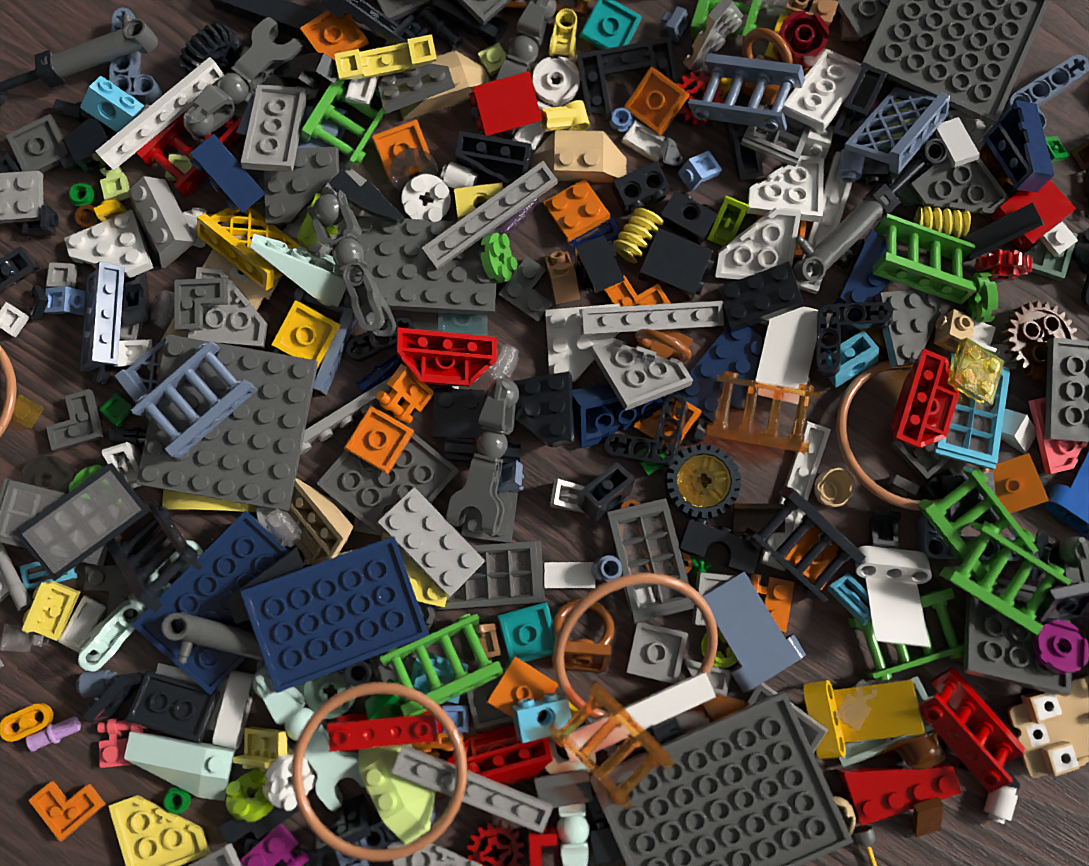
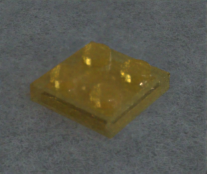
(975, 372)

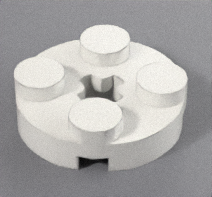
(555, 68)
(419, 186)
(276, 789)

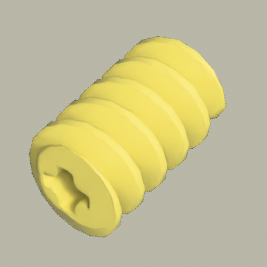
(944, 221)
(635, 233)

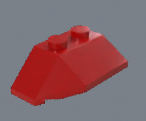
(445, 356)
(925, 402)
(504, 757)

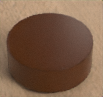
(86, 216)

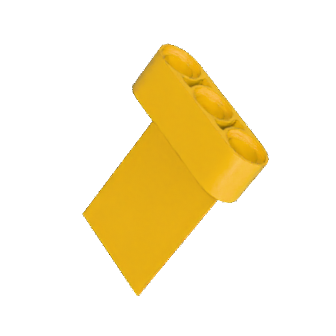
(892, 714)

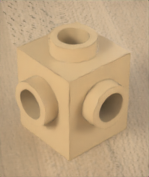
(952, 328)

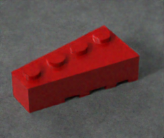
(894, 789)

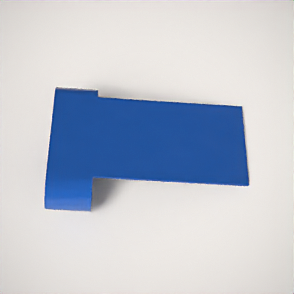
(1072, 503)

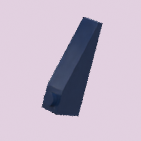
(601, 414)

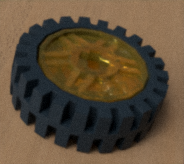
(716, 469)

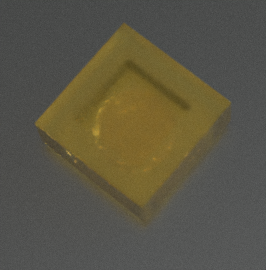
(26, 411)

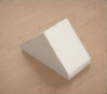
(1017, 430)
(126, 459)
(566, 495)

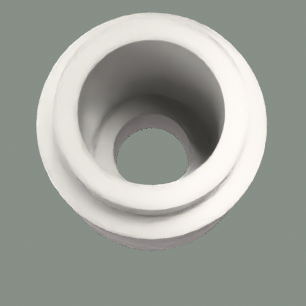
(458, 176)
(1001, 804)

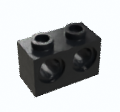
(637, 183)

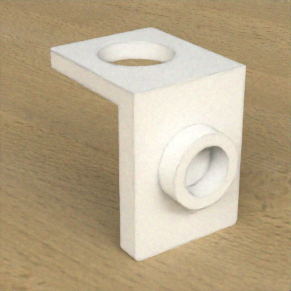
(983, 335)

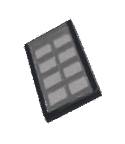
(82, 521)

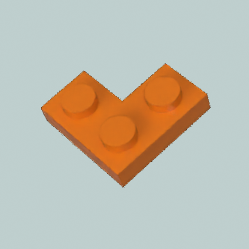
(626, 296)
(66, 815)

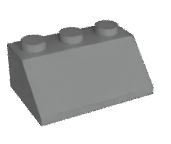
(160, 219)

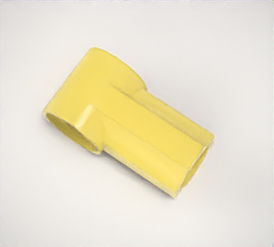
(571, 117)

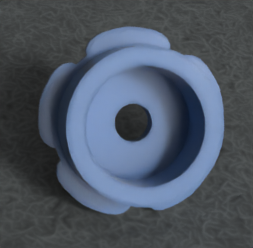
(621, 113)

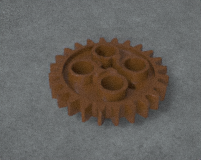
(1029, 334)

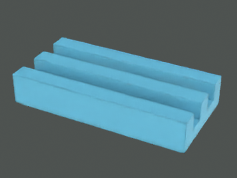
(25, 577)
(853, 604)

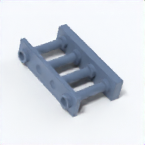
(743, 70)
(336, 350)
(199, 425)

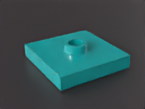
(610, 25)
(528, 632)

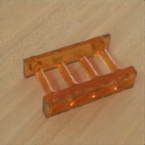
(746, 431)
(637, 737)

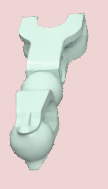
(112, 631)
(330, 766)
(572, 826)

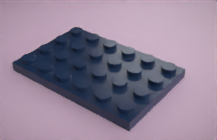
(226, 565)
(334, 614)

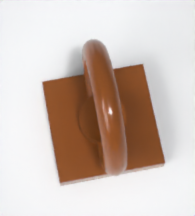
(770, 90)
(665, 342)
(584, 653)

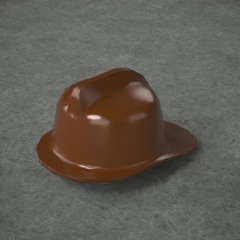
(917, 752)

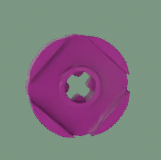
(1049, 655)

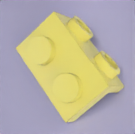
(50, 609)
(262, 747)

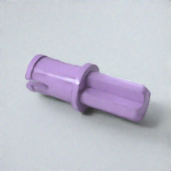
(53, 733)

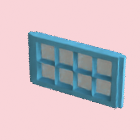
(976, 428)

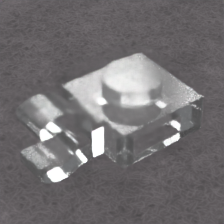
(16, 640)

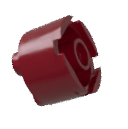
(805, 37)

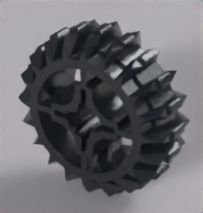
(214, 42)

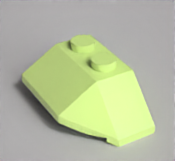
(400, 802)

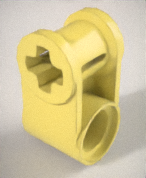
(564, 37)

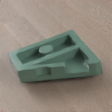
(1048, 265)

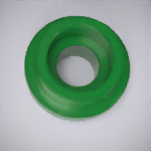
(77, 190)
(171, 805)

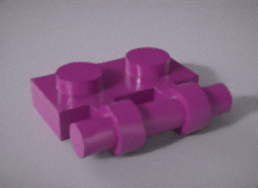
(273, 849)

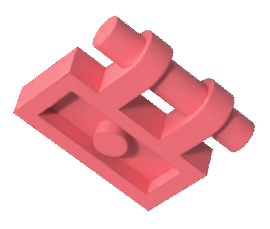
(113, 750)

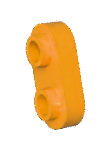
(27, 721)

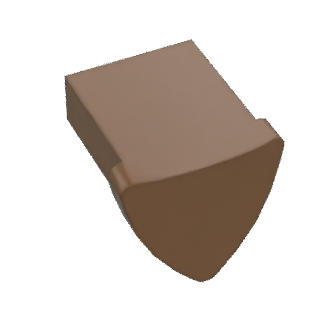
(488, 639)

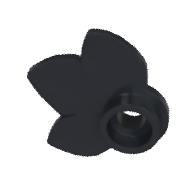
(1045, 553)

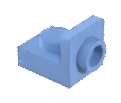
(698, 170)
(65, 301)

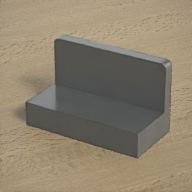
(564, 788)

